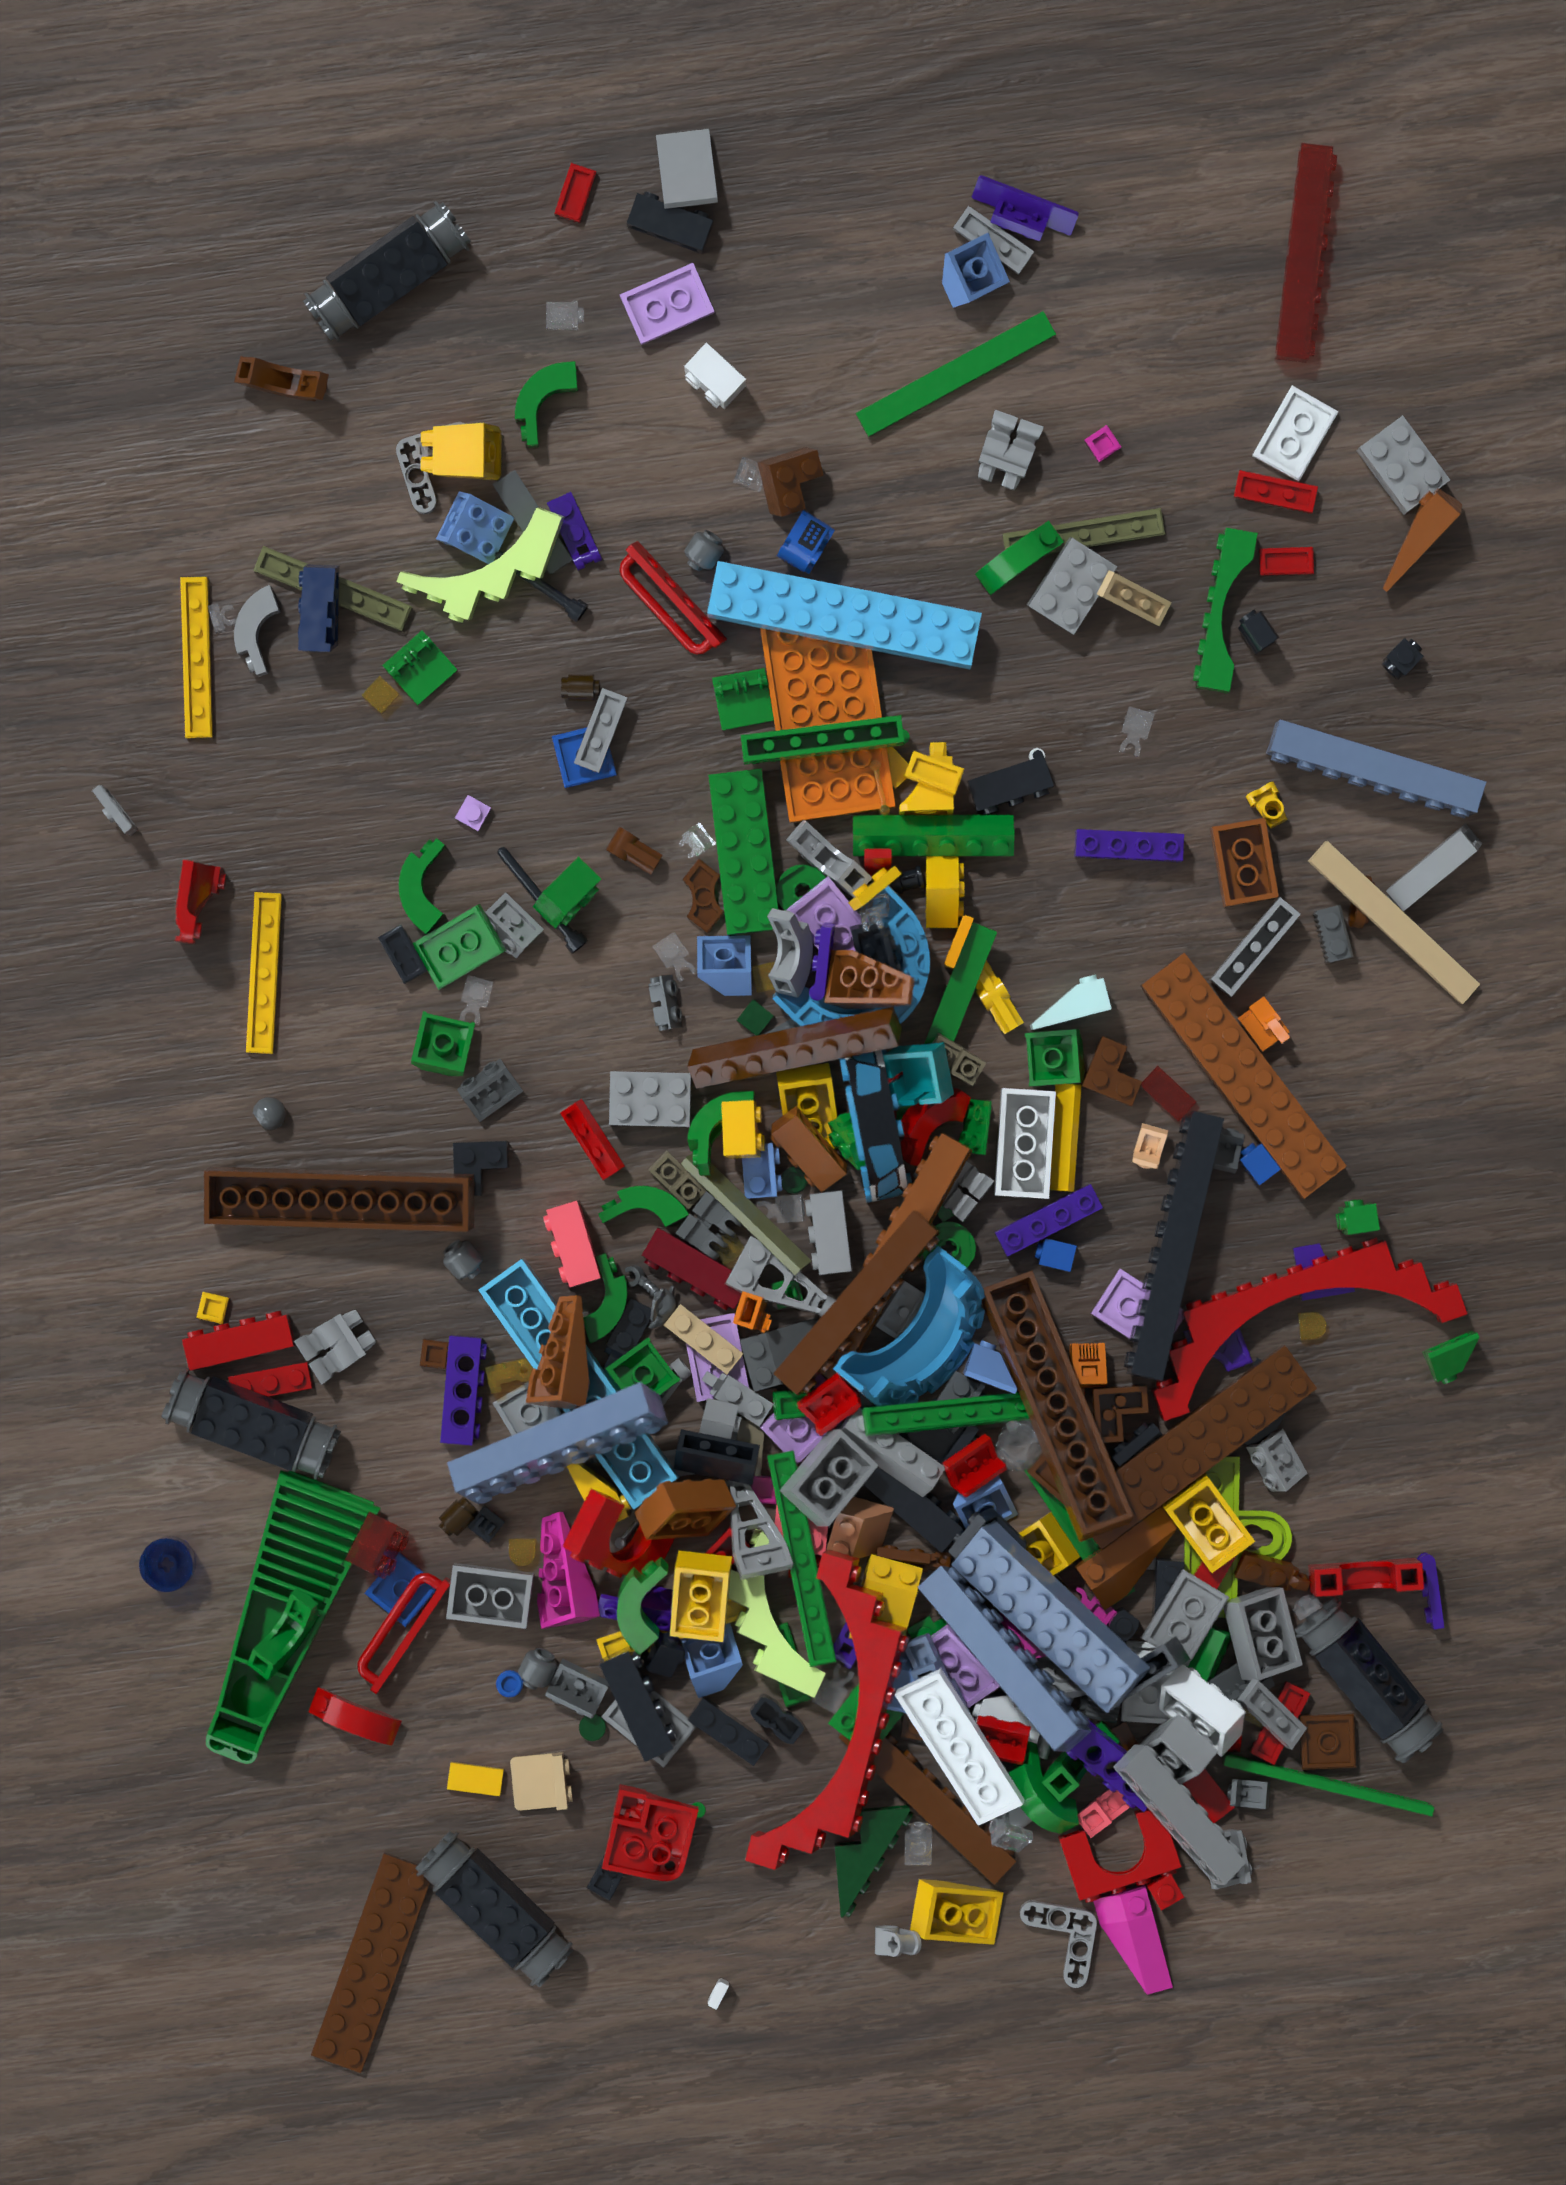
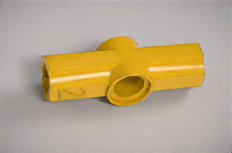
(997, 1000)

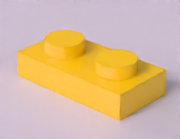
(866, 893)

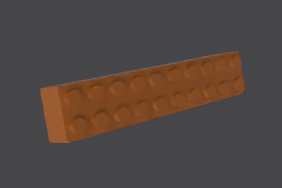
(1243, 1075)

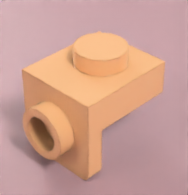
(1149, 1146)

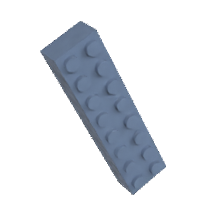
(1375, 767)
(558, 1443)
(1050, 1616)
(1005, 1658)

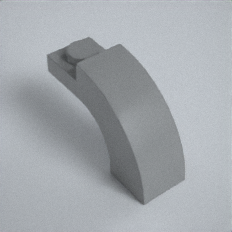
(248, 624)
(830, 861)
(793, 954)

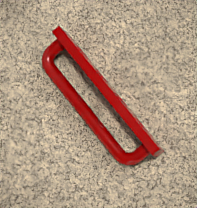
(639, 554)
(362, 1665)

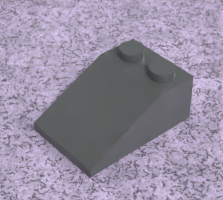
(768, 1350)

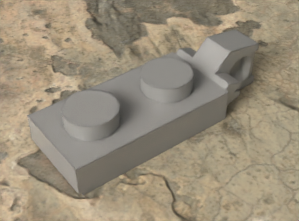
(728, 1389)

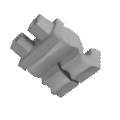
(1008, 457)
(977, 1185)
(340, 1339)

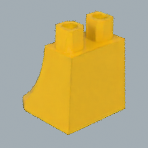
(463, 451)
(926, 799)

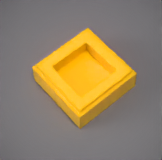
(212, 1307)

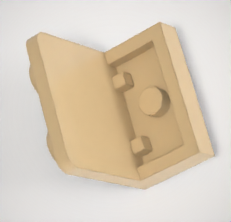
(541, 1781)

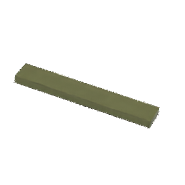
(1103, 530)
(351, 595)
(750, 1217)

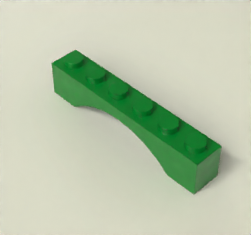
(1216, 666)

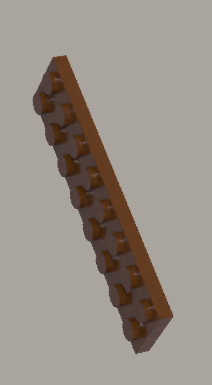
(371, 1964)

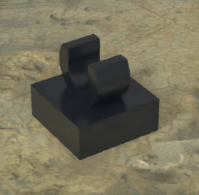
(486, 1524)

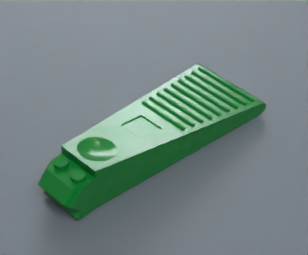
(300, 1548)

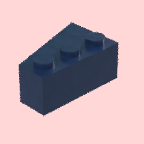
(318, 608)

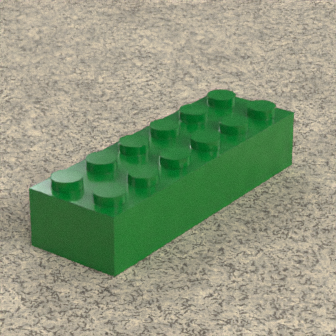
(743, 850)

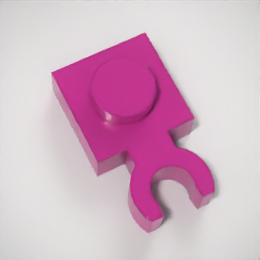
(1095, 1607)

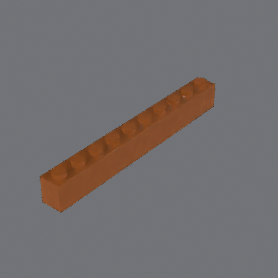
(926, 1196)

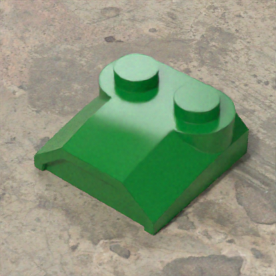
(442, 1045)
(1055, 1057)
(644, 1366)

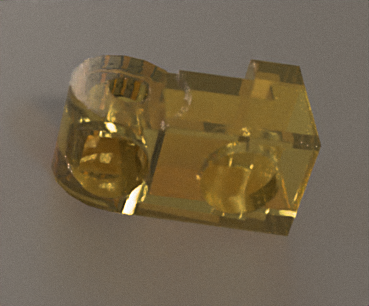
(508, 1371)

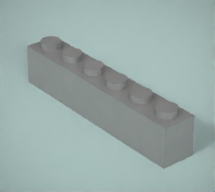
(1180, 1814)

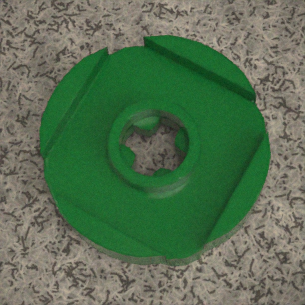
(791, 878)
(958, 1236)

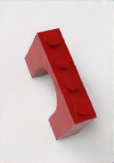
(591, 1538)
(1396, 1574)
(1092, 1879)

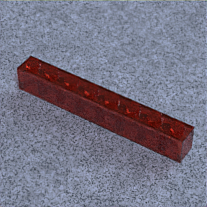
(1304, 253)

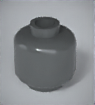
(704, 550)
(462, 1259)
(537, 1668)

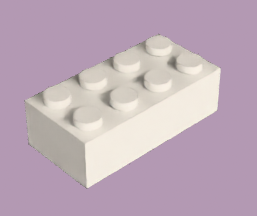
(1024, 1143)

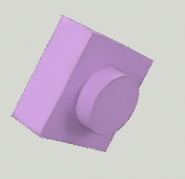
(473, 813)

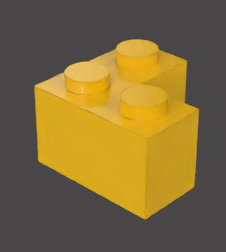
(944, 891)
(740, 1129)

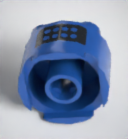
(805, 542)

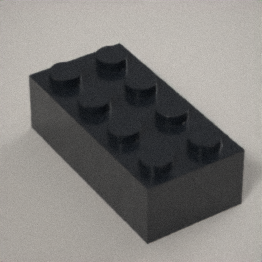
(637, 1703)

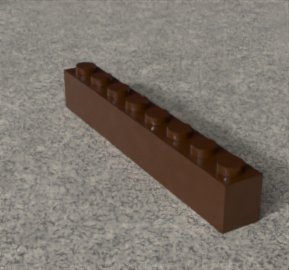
(795, 1047)
(857, 1303)
(940, 1809)

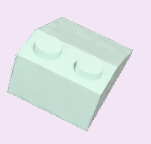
(1080, 1001)

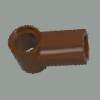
(629, 848)

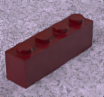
(692, 1266)

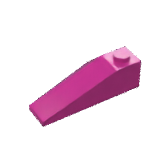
(566, 1584)
(1133, 1931)

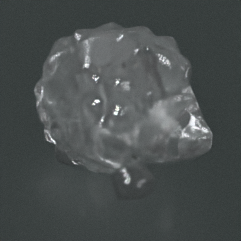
(1018, 1445)

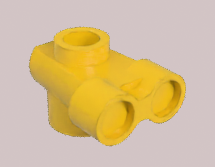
(1265, 800)

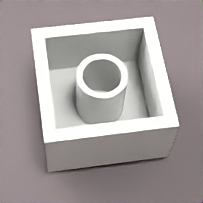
(714, 376)

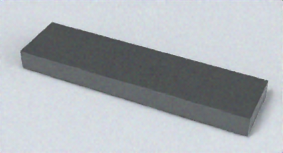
(522, 508)

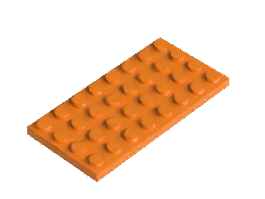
(822, 685)

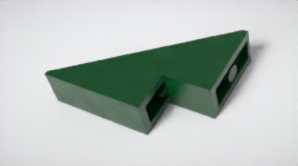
(859, 1858)

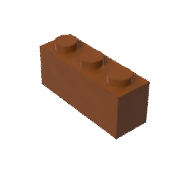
(808, 1149)

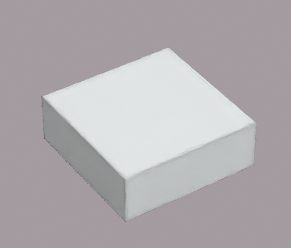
(718, 1993)

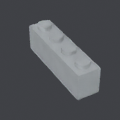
(1254, 947)
(895, 1456)

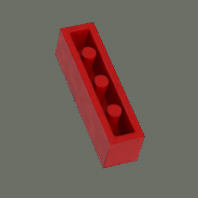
(238, 1342)

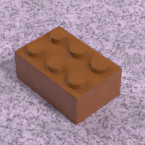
(1244, 862)
(685, 1509)

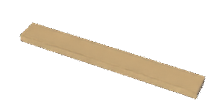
(1393, 922)

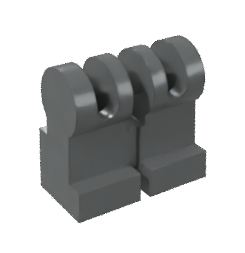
(696, 1229)

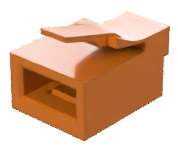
(1263, 1024)
(752, 1312)
(1089, 1364)

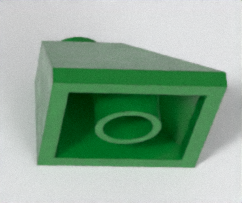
(1450, 1356)

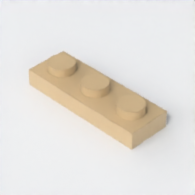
(1134, 598)
(703, 1339)

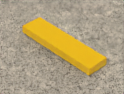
(1065, 1137)

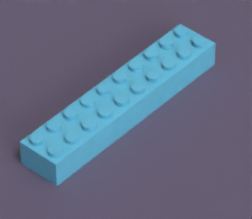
(844, 615)
(526, 1312)

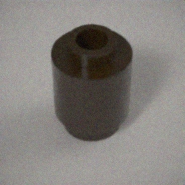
(580, 687)
(457, 1516)

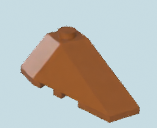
(1433, 517)
(865, 983)
(563, 1368)
(1118, 1566)

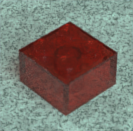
(378, 1546)

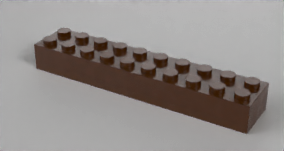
(339, 1199)
(1056, 1406)
(1209, 1435)

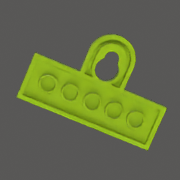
(1226, 1477)

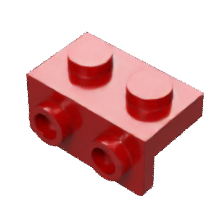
(830, 1403)
(974, 1466)
(1006, 1738)

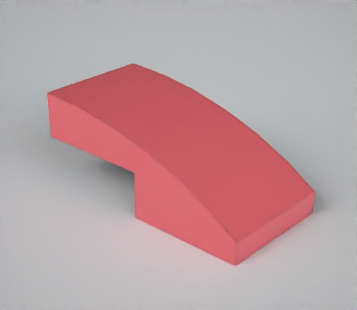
(1102, 1812)

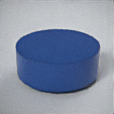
(509, 1683)

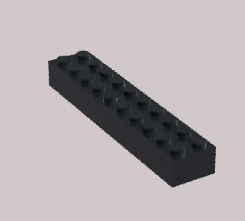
(1174, 1246)

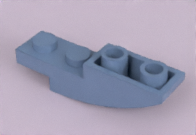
(926, 1660)

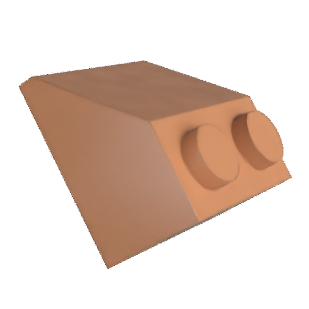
(859, 1528)

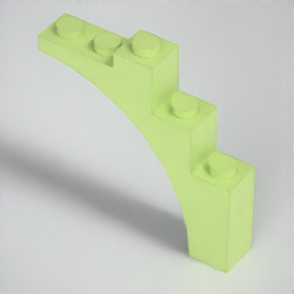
(462, 592)
(778, 1658)

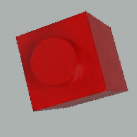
(1165, 1890)

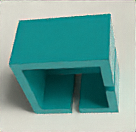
(924, 1071)

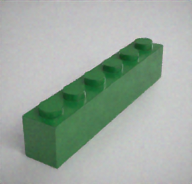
(822, 740)
(935, 834)

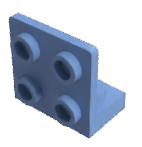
(475, 527)
(760, 1174)

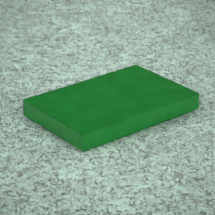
(459, 946)

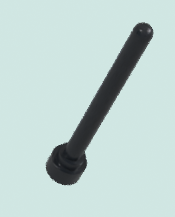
(573, 607)
(572, 938)

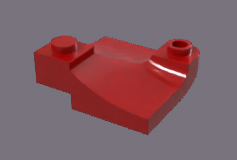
(196, 887)
(648, 1834)

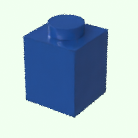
(1258, 1163)
(1055, 1254)

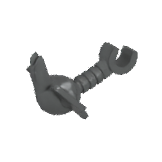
(663, 1301)

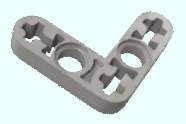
(421, 451)
(1076, 1934)

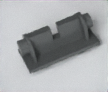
(669, 1013)

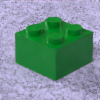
(568, 893)

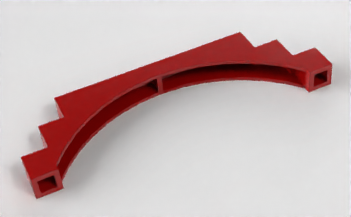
(1215, 1320)
(878, 1656)

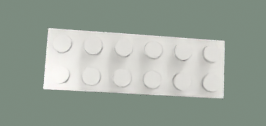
(959, 1747)

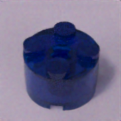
(157, 1575)

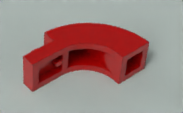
(924, 1119)
(354, 1717)

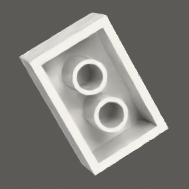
(1204, 1706)

